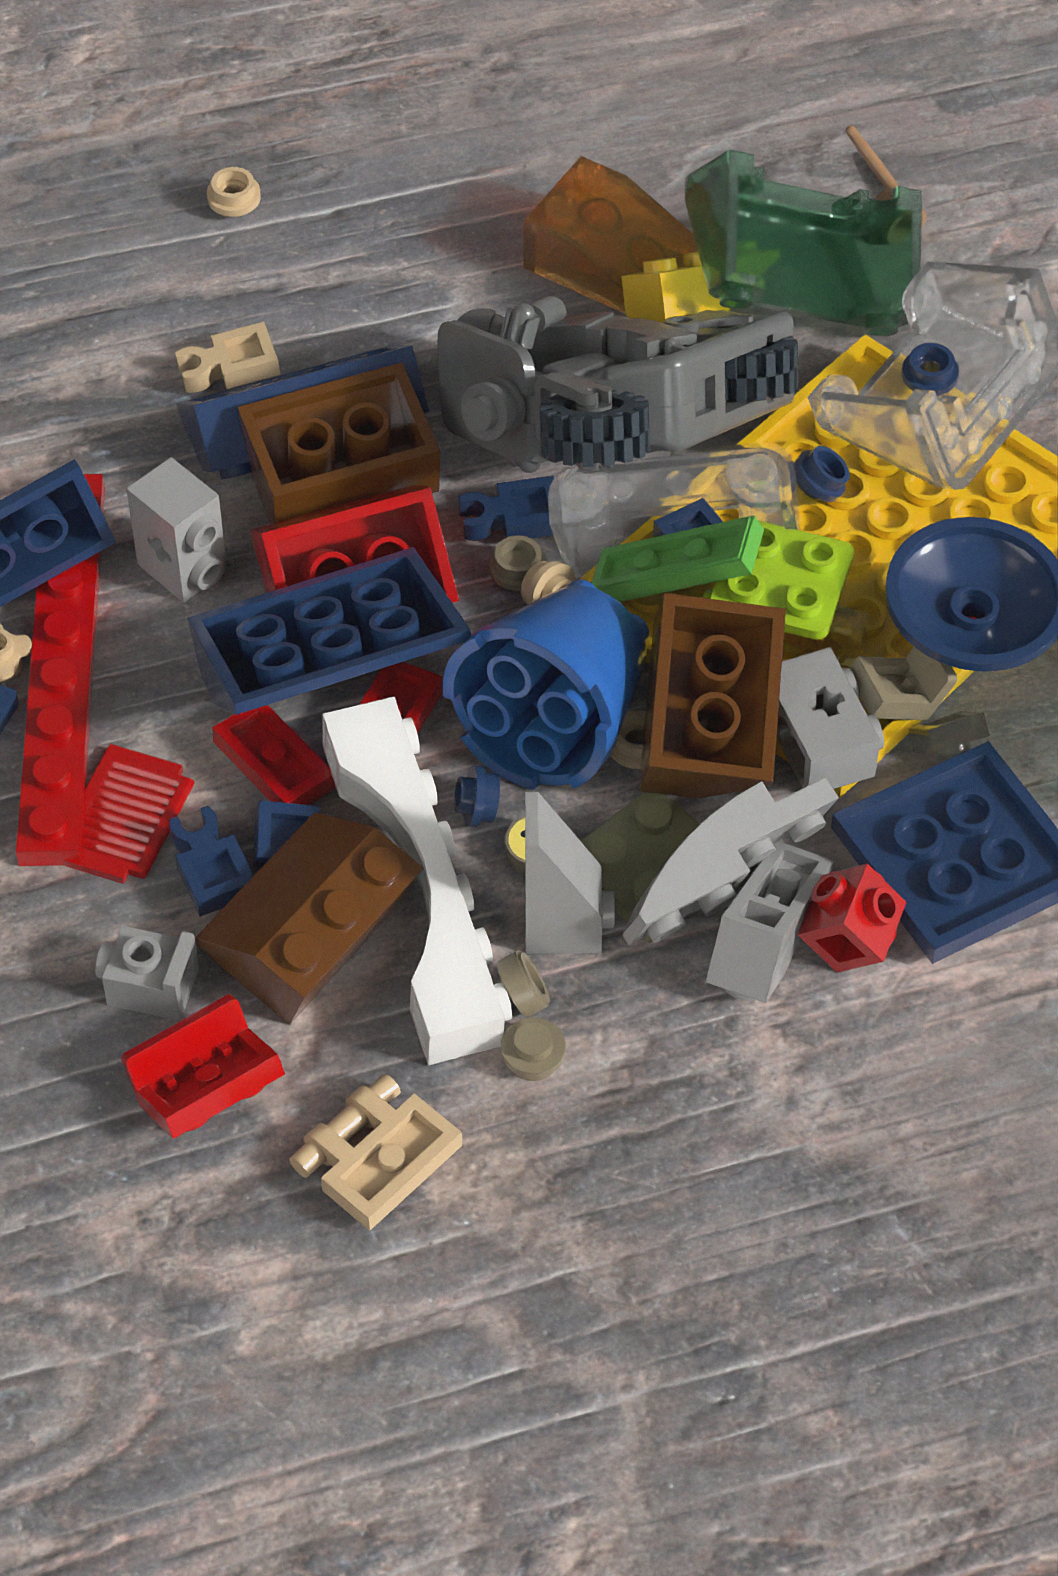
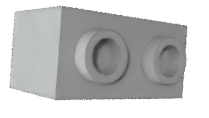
(177, 529)
(824, 722)

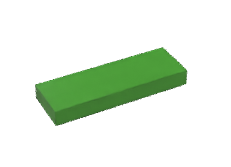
(679, 559)

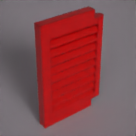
(128, 813)

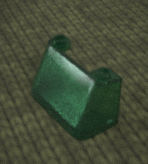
(804, 246)

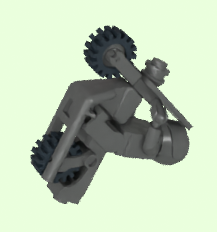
(607, 383)

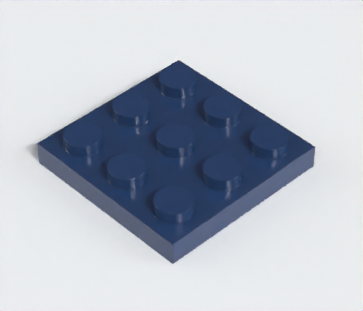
(958, 848)

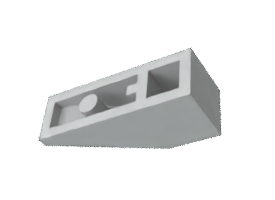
(561, 886)
(763, 923)

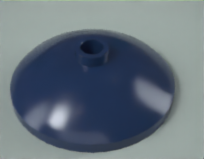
(977, 572)

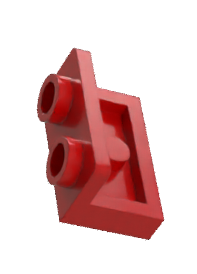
(200, 1067)

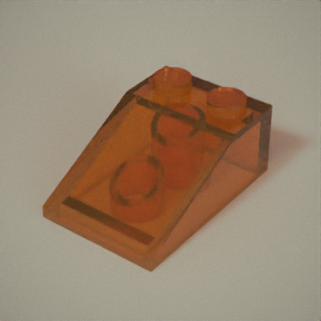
(597, 230)

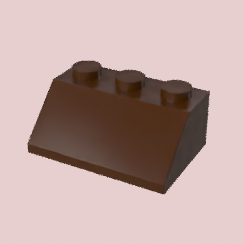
(339, 443)
(711, 697)
(309, 911)

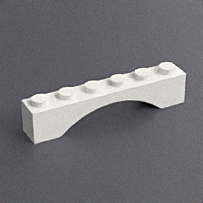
(377, 772)

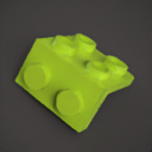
(793, 573)

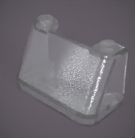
(1006, 355)
(591, 506)

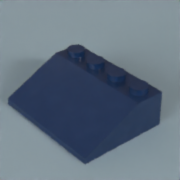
(323, 631)

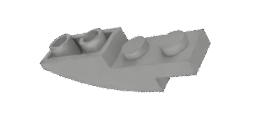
(720, 853)

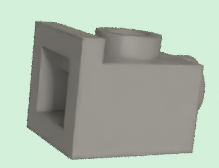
(148, 971)

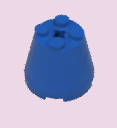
(549, 686)

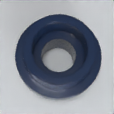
(930, 368)
(821, 473)
(477, 796)

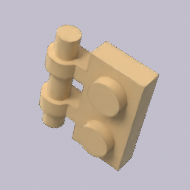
(387, 1162)

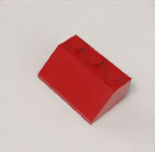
(353, 535)

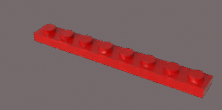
(59, 711)

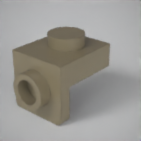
(902, 686)

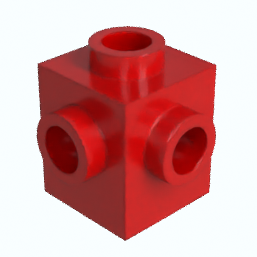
(852, 918)

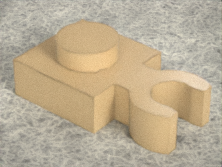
(236, 356)

